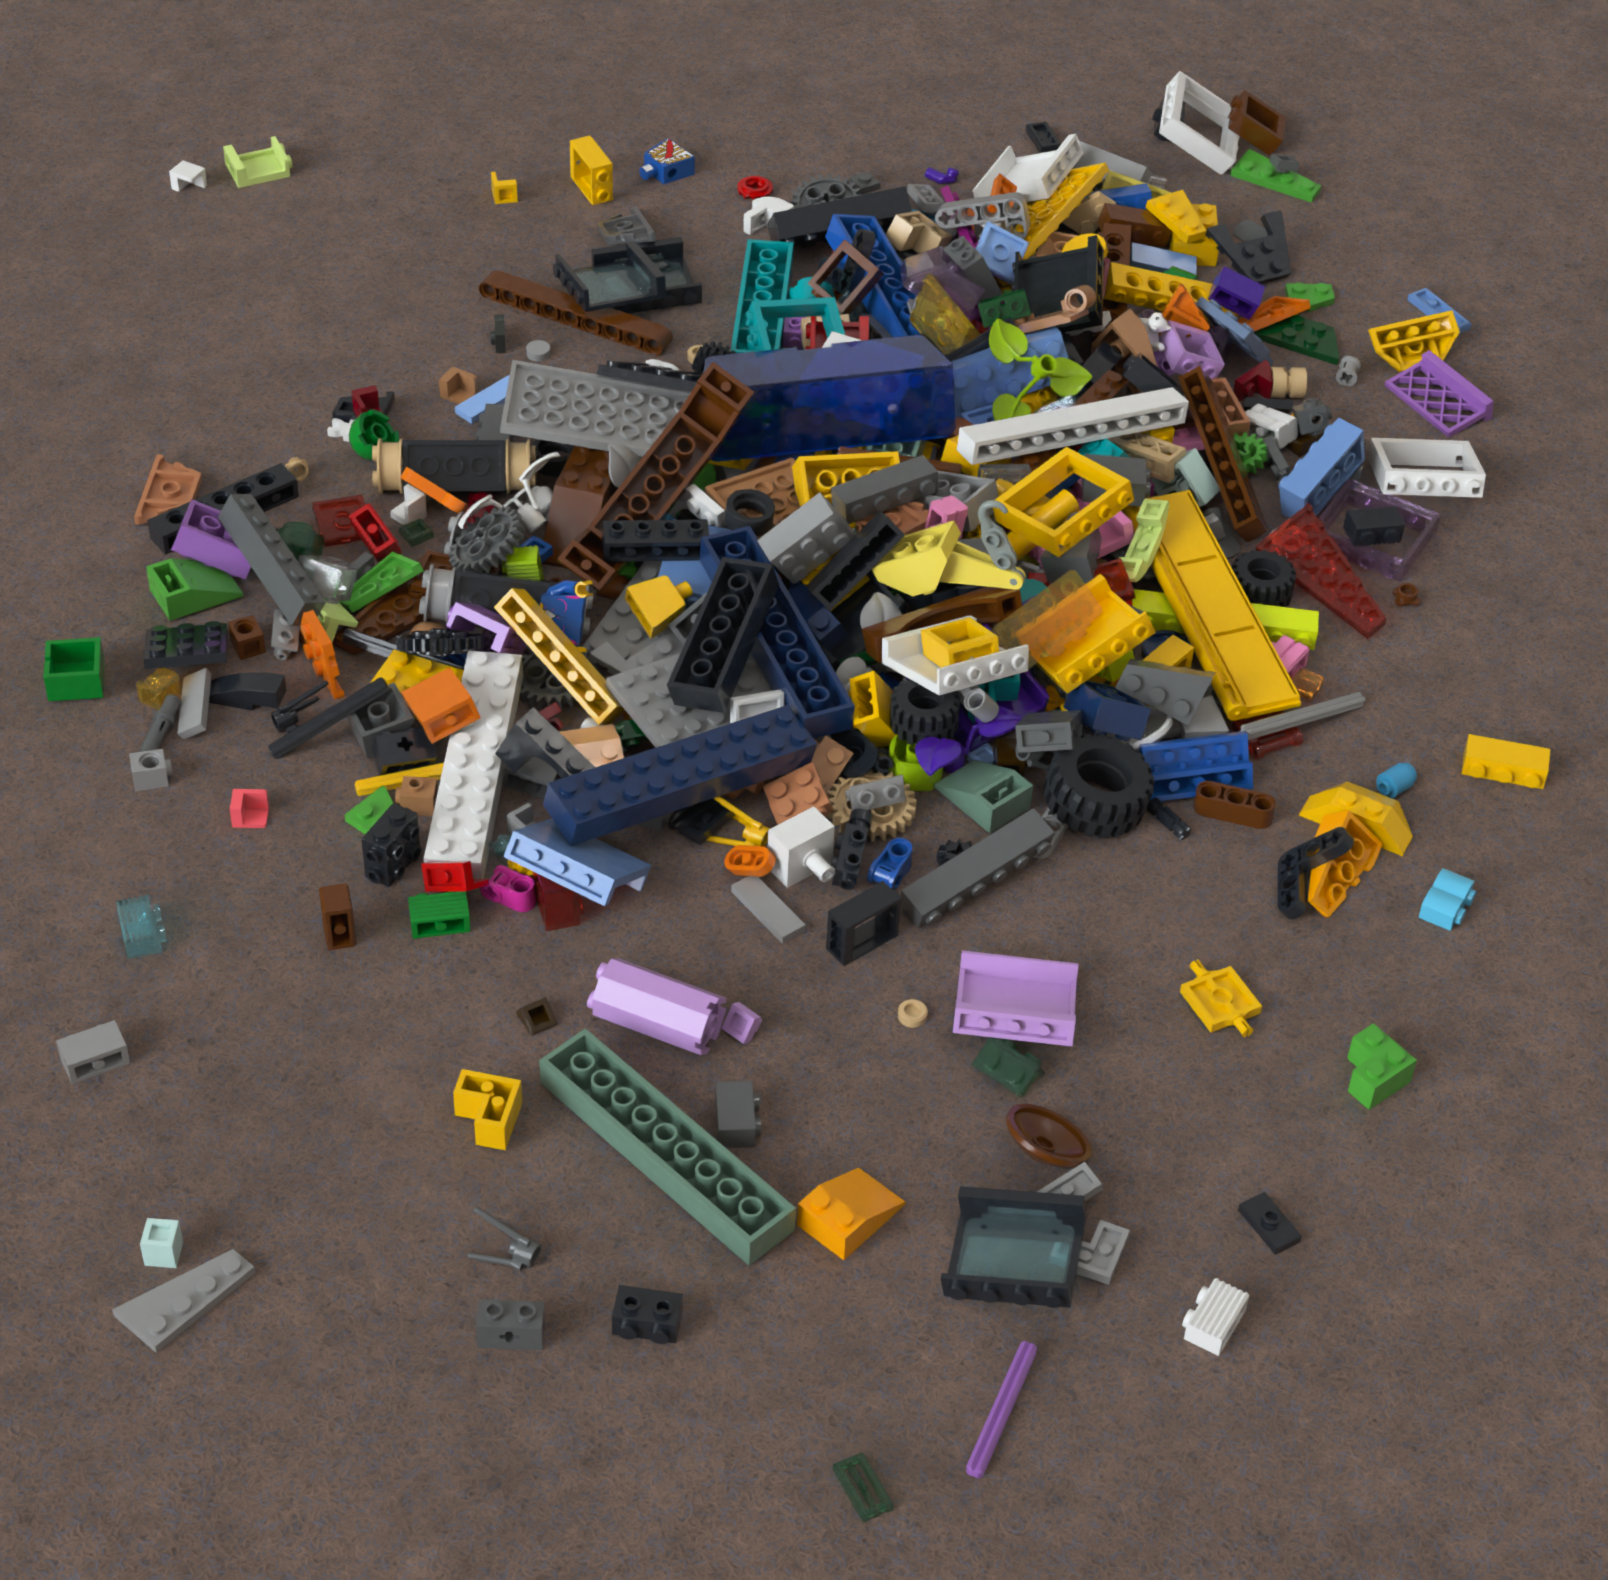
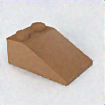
(1127, 337)

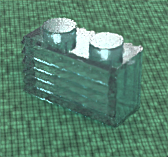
(139, 926)

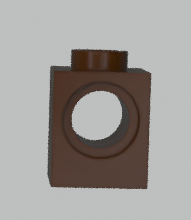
(246, 637)

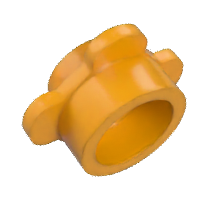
(1054, 700)

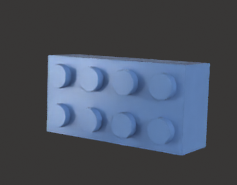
(1323, 469)

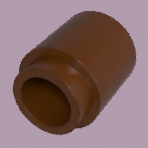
(614, 588)

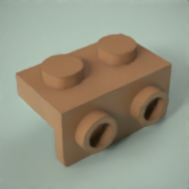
(830, 760)

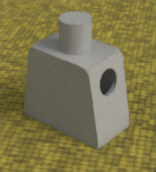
(1205, 722)

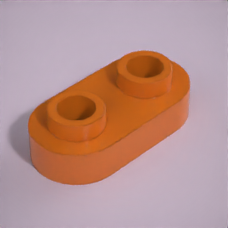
(749, 860)

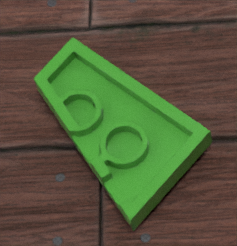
(381, 579)

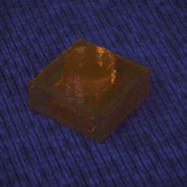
(1307, 683)

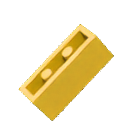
(1506, 761)

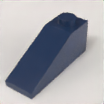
(818, 617)

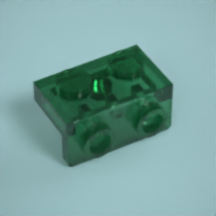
(1008, 1066)

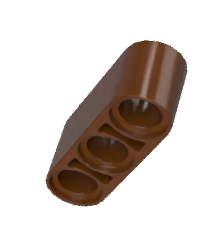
(1234, 804)

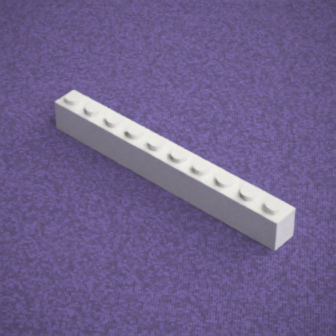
(1071, 425)

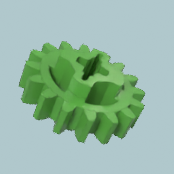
(1252, 451)

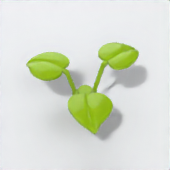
(1009, 343)

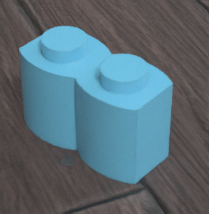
(1447, 899)

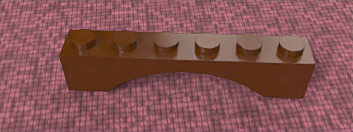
(985, 604)

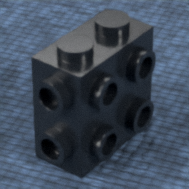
(391, 845)

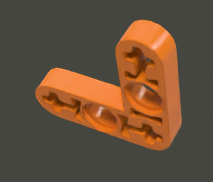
(434, 491)

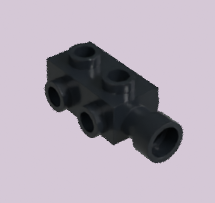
(851, 849)

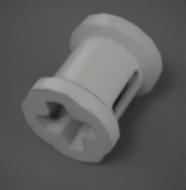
(1348, 371)

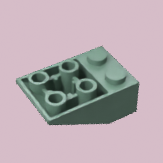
(987, 793)

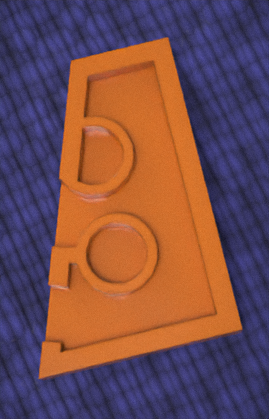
(1275, 310)

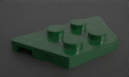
(1303, 337)

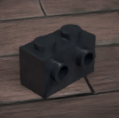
(647, 1314)

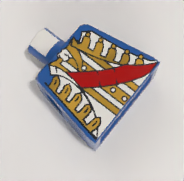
(667, 162)

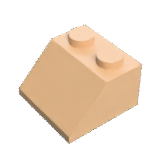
(597, 743)

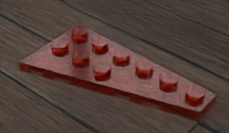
(1324, 570)

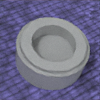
(538, 350)

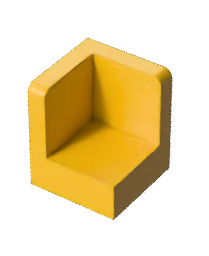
(503, 191)

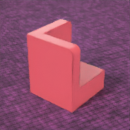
(249, 808)

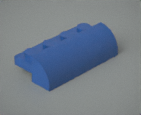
(1186, 762)

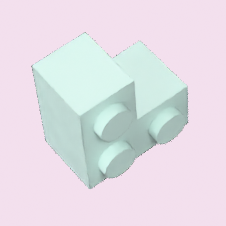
(1190, 475)

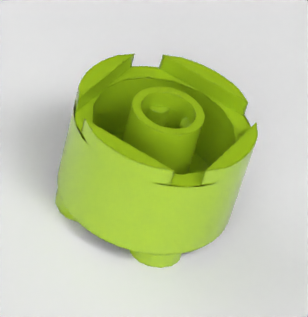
(906, 764)

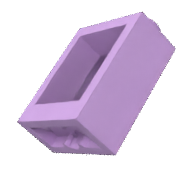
(1190, 352)

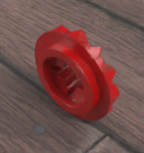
(747, 186)

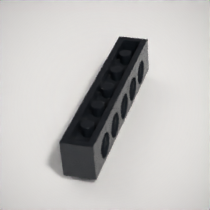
(268, 487)

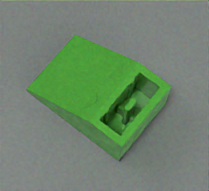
(189, 586)

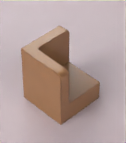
(457, 385)

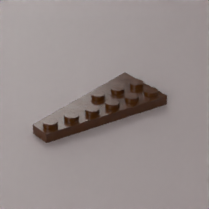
(386, 615)

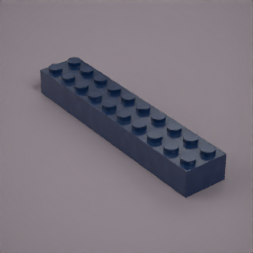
(786, 645)
(678, 775)

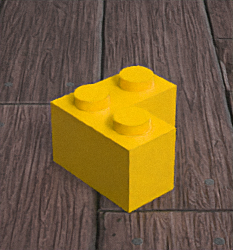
(492, 1103)

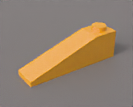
(1340, 873)

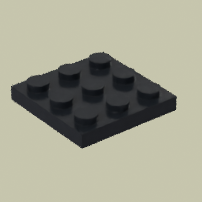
(185, 645)

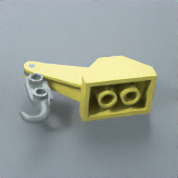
(937, 556)

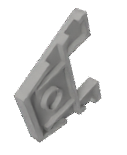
(663, 647)

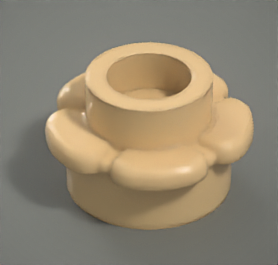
(302, 470)

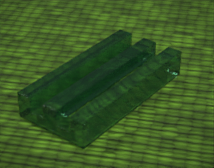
(874, 1509)

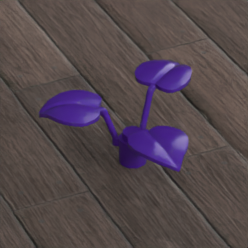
(950, 754)

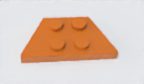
(1184, 310)
(320, 649)

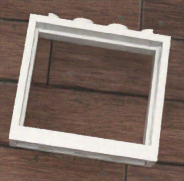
(1185, 89)
(1426, 482)

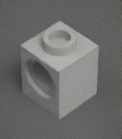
(150, 769)

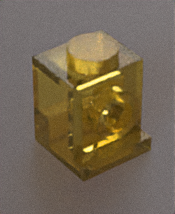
(157, 687)

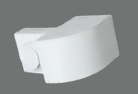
(762, 211)

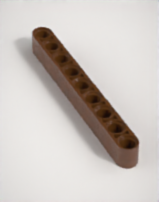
(563, 309)

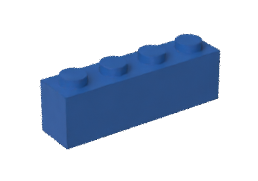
(1130, 196)

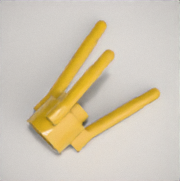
(754, 831)

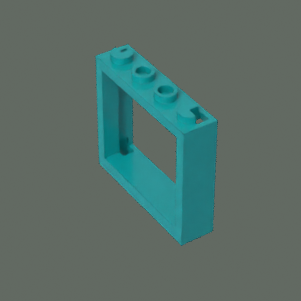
(788, 308)

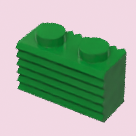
(439, 914)

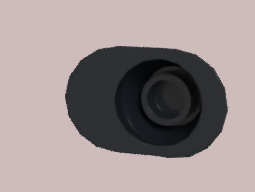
(863, 750)

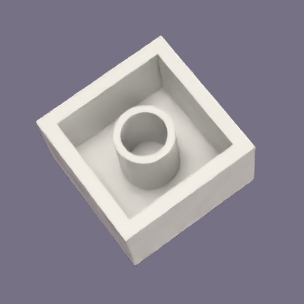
(802, 847)

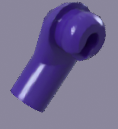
(942, 178)

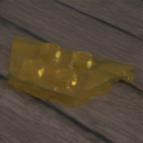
(941, 318)

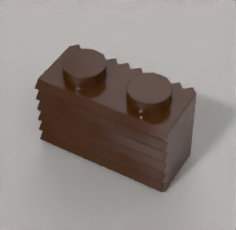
(337, 916)

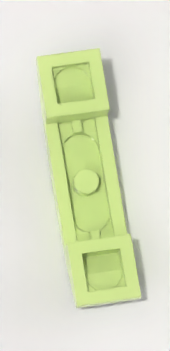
(1147, 538)

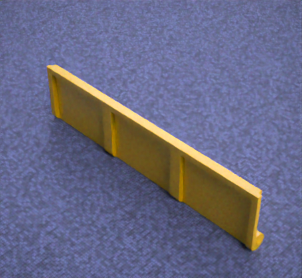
(1217, 614)

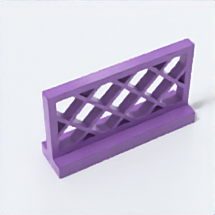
(1453, 386)

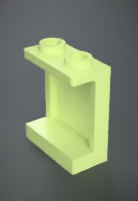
(258, 165)

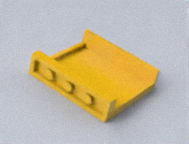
(1106, 640)

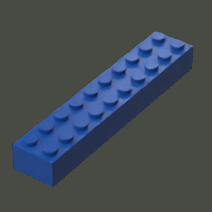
(888, 297)

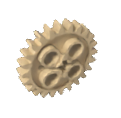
(885, 819)

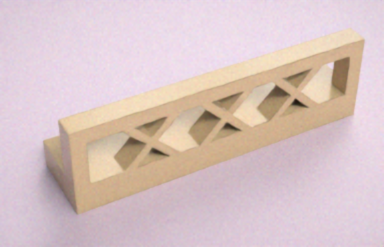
(1160, 464)

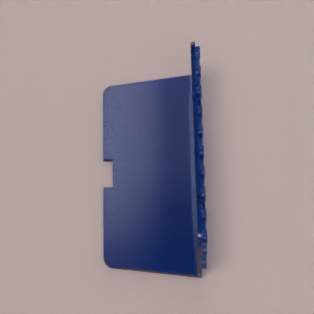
(839, 397)

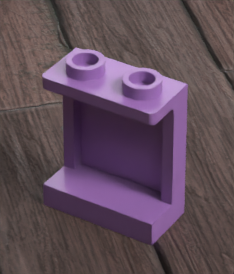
(466, 616)

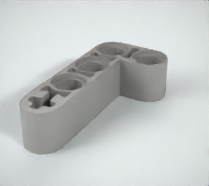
(982, 215)

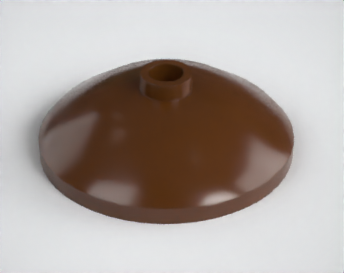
(1047, 1136)

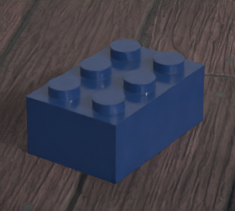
(1108, 710)

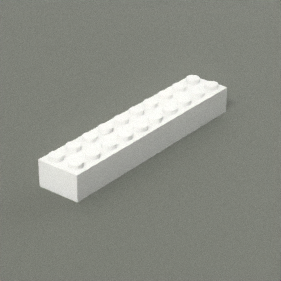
(471, 769)

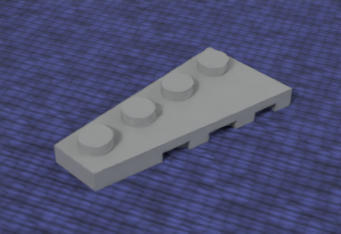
(177, 1304)

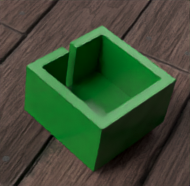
(74, 669)

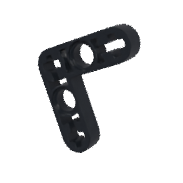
(851, 274)
(1300, 859)

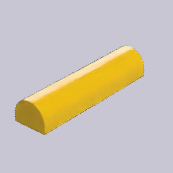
(1051, 514)

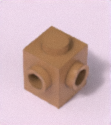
(418, 794)

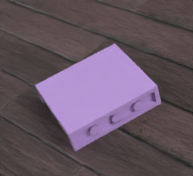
(1016, 998)

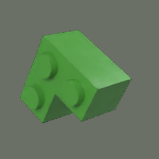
(1380, 1066)

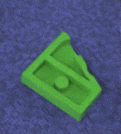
(1318, 294)

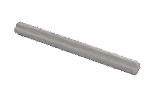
(1303, 715)

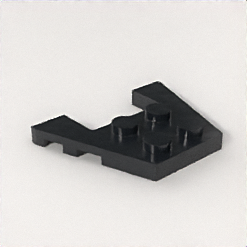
(1257, 259)

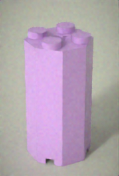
(657, 1005)

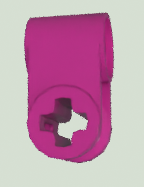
(511, 889)

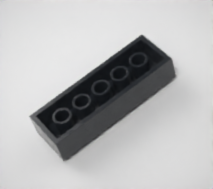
(810, 223)
(723, 635)

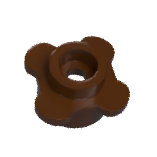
(1406, 594)

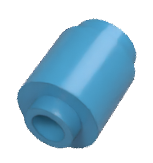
(1396, 779)

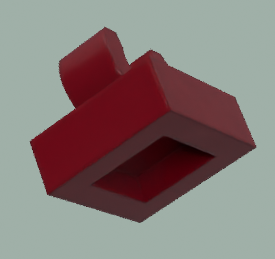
(550, 714)

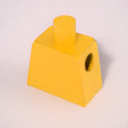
(657, 603)

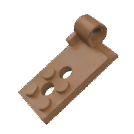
(1071, 311)

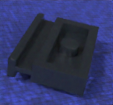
(700, 820)

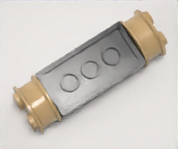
(454, 464)

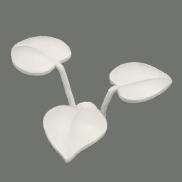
(529, 513)

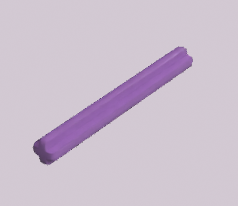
(1001, 1409)

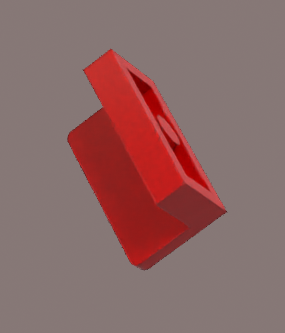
(450, 876)

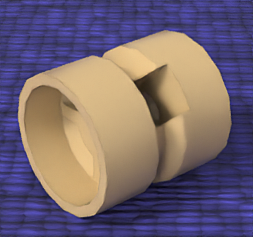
(1289, 382)

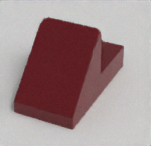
(1255, 380)

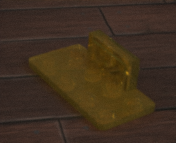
(1050, 619)

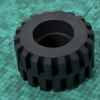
(1265, 577)
(922, 713)

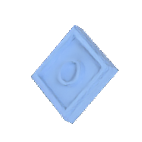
(999, 250)

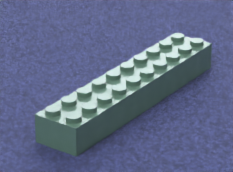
(668, 1146)

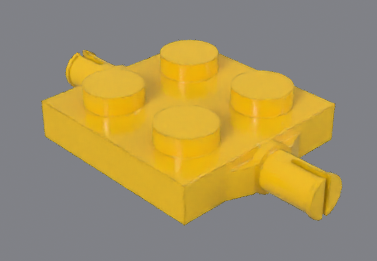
(1220, 998)

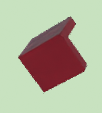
(365, 400)

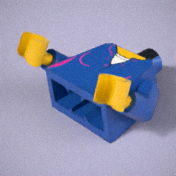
(566, 607)

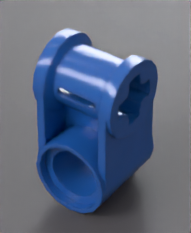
(892, 863)

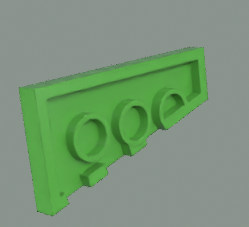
(1259, 171)

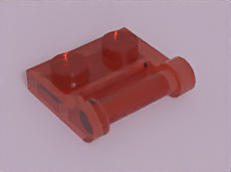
(1256, 749)

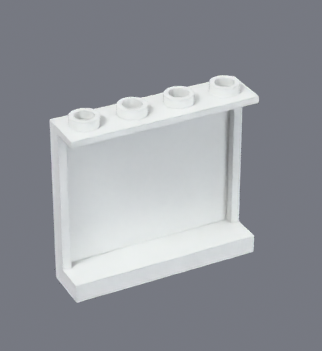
(1034, 174)
(905, 655)

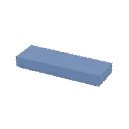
(1160, 259)
(1431, 304)

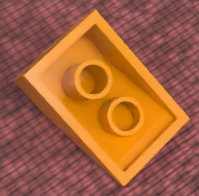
(847, 1211)

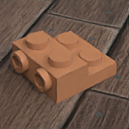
(797, 793)

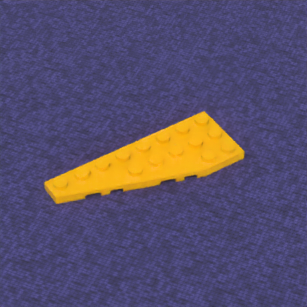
(1048, 213)

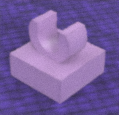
(741, 1023)

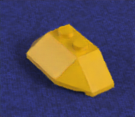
(1406, 341)
(1375, 811)

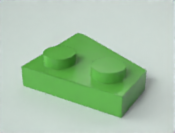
(369, 810)

